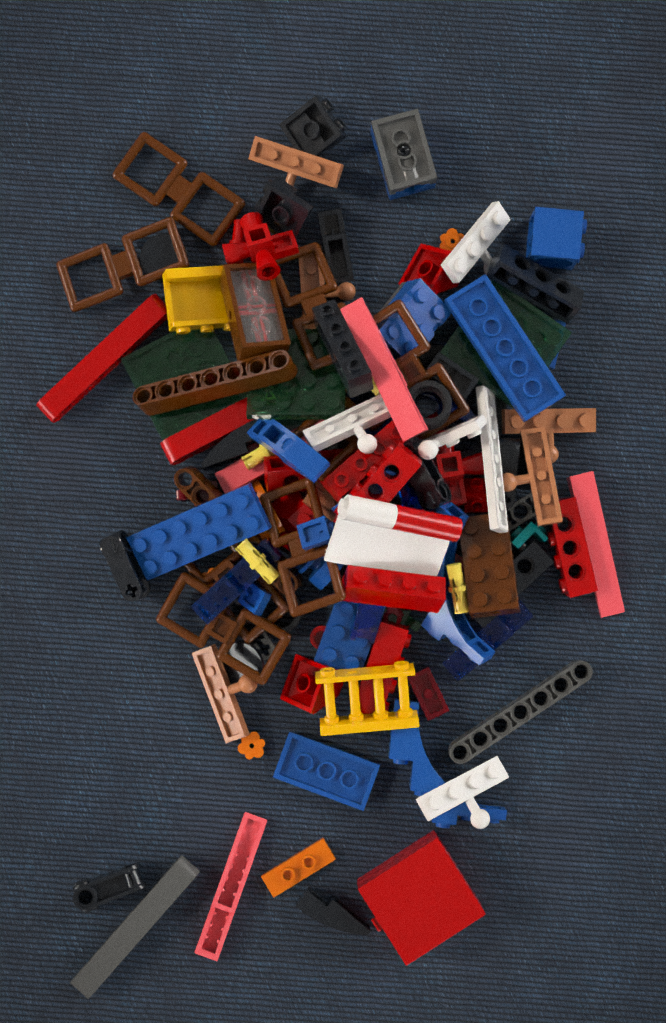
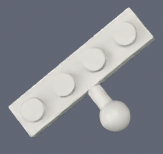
(475, 243)
(349, 423)
(429, 447)
(462, 790)

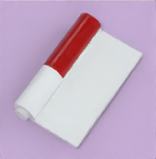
(391, 536)

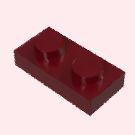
(428, 693)

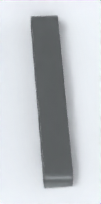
(531, 707)
(134, 927)

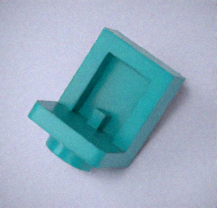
(520, 534)

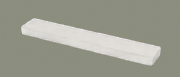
(492, 461)

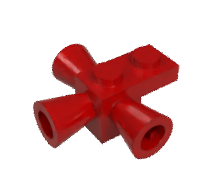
(261, 246)
(453, 470)

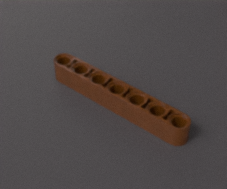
(215, 382)
(192, 492)

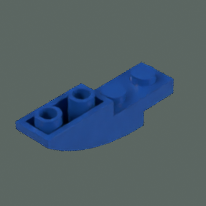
(289, 448)

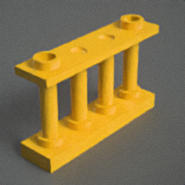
(357, 721)

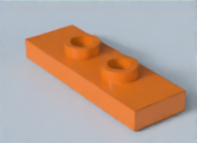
(298, 867)

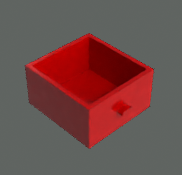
(419, 897)

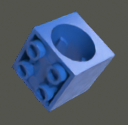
(556, 237)

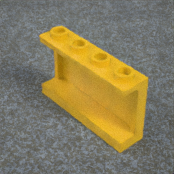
(194, 299)

